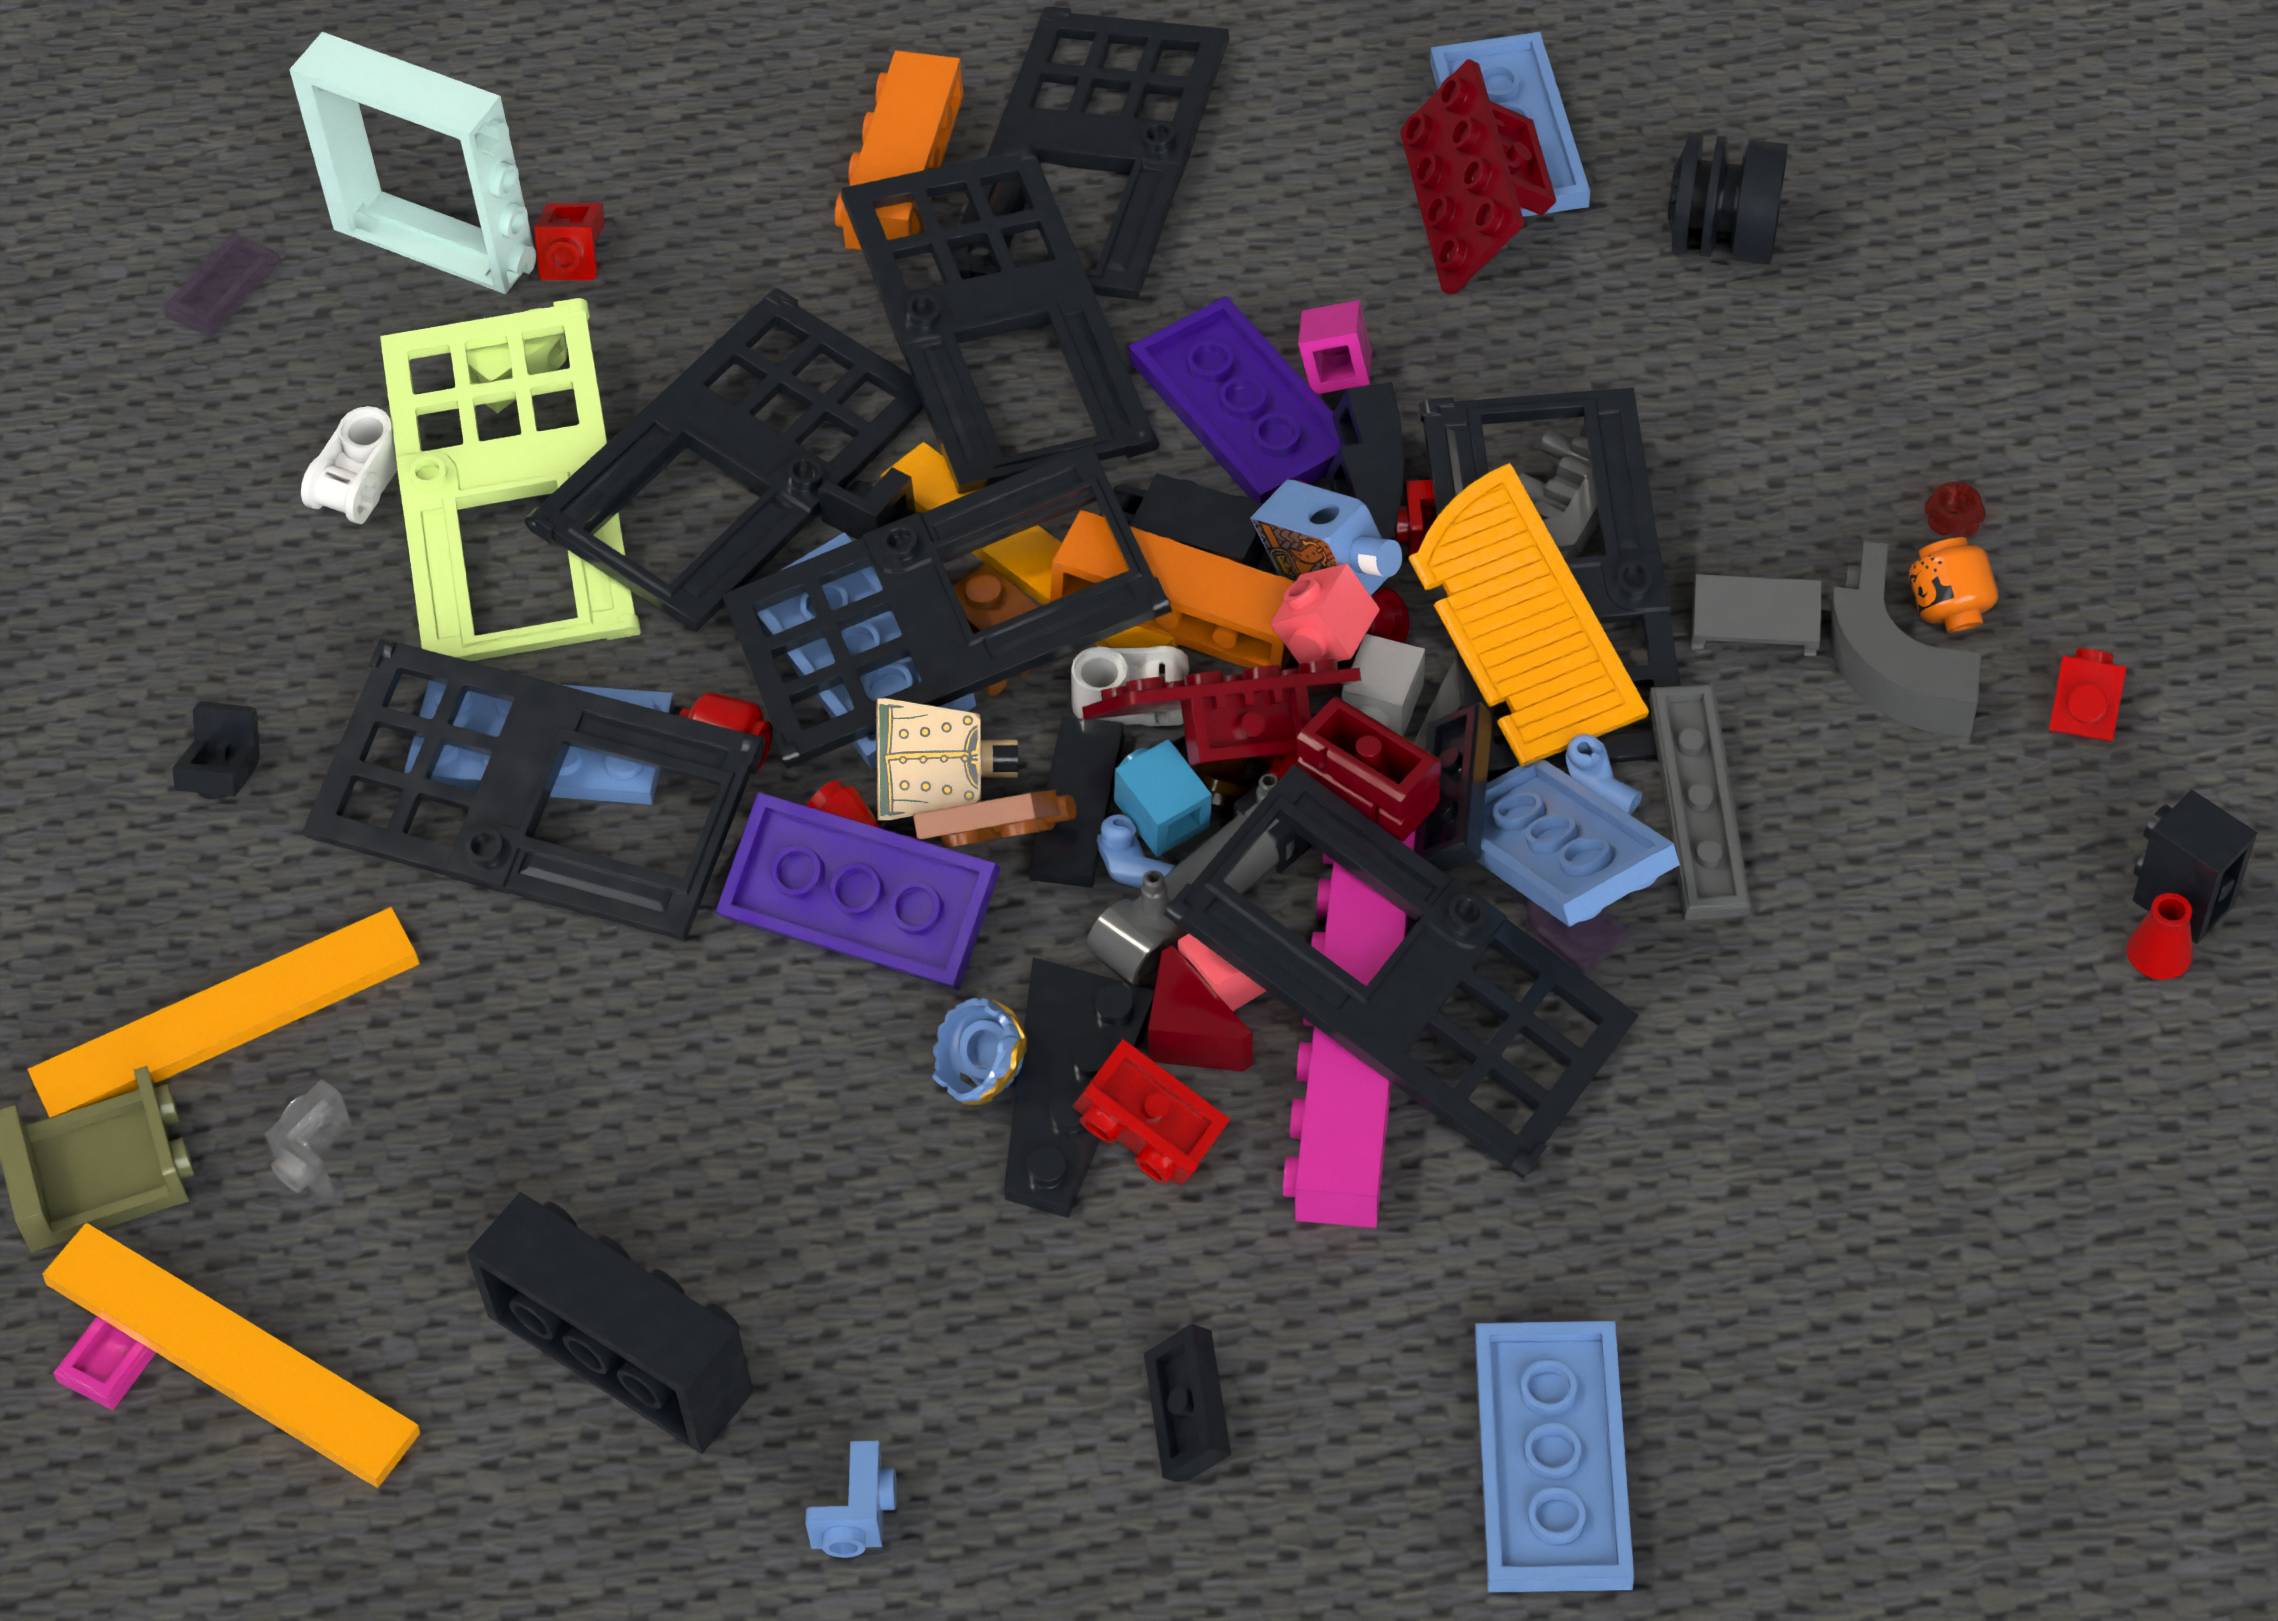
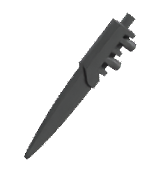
(1568, 513)

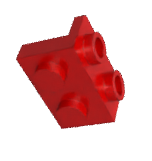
(1149, 1115)

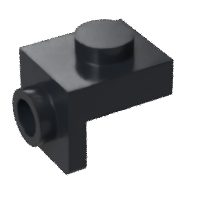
(222, 752)

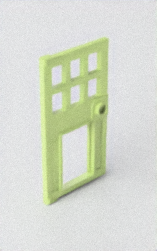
(497, 471)

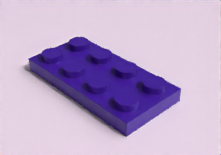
(1239, 399)
(858, 890)

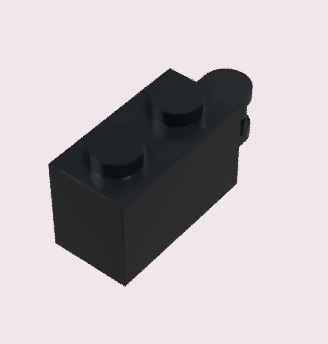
(1195, 517)

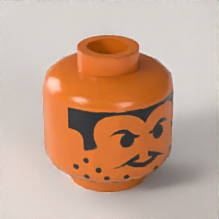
(1953, 584)

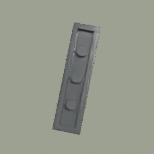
(1699, 802)

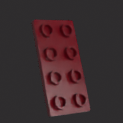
(1472, 174)
(1231, 714)

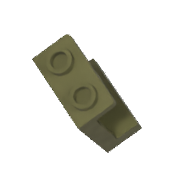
(94, 1164)

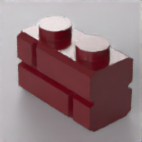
(1370, 767)

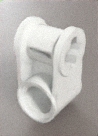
(353, 465)
(1113, 667)

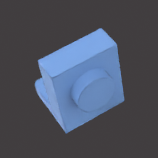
(852, 1528)

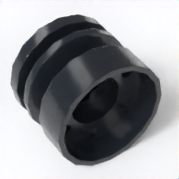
(1728, 198)

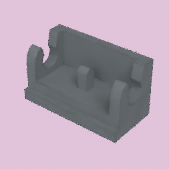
(1756, 611)

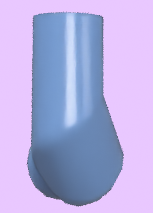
(1590, 766)
(1123, 852)

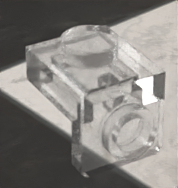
(304, 1134)

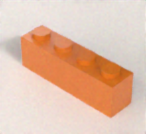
(905, 133)
(1213, 600)

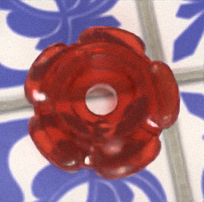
(1958, 498)

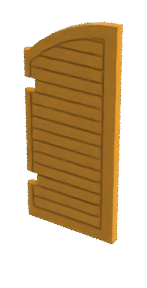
(1523, 620)

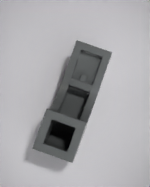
(1889, 669)

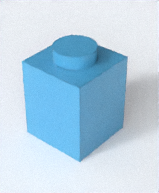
(1162, 796)

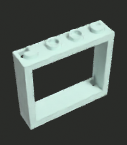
(330, 84)

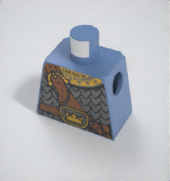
(1321, 529)

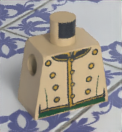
(933, 758)

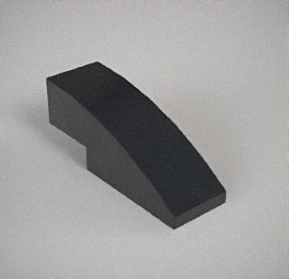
(1370, 453)

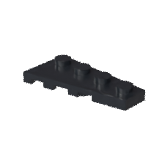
(1070, 1033)

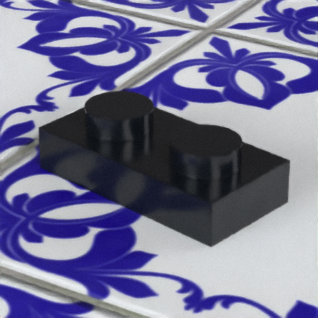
(1187, 1404)

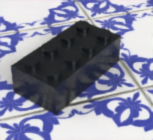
(612, 1320)

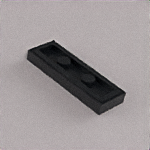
(1086, 770)
(1454, 828)

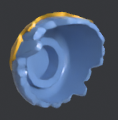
(982, 1042)

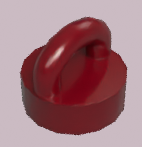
(1392, 618)

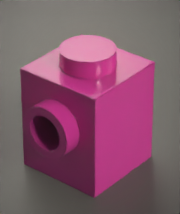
(1335, 347)

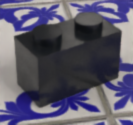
(2195, 854)

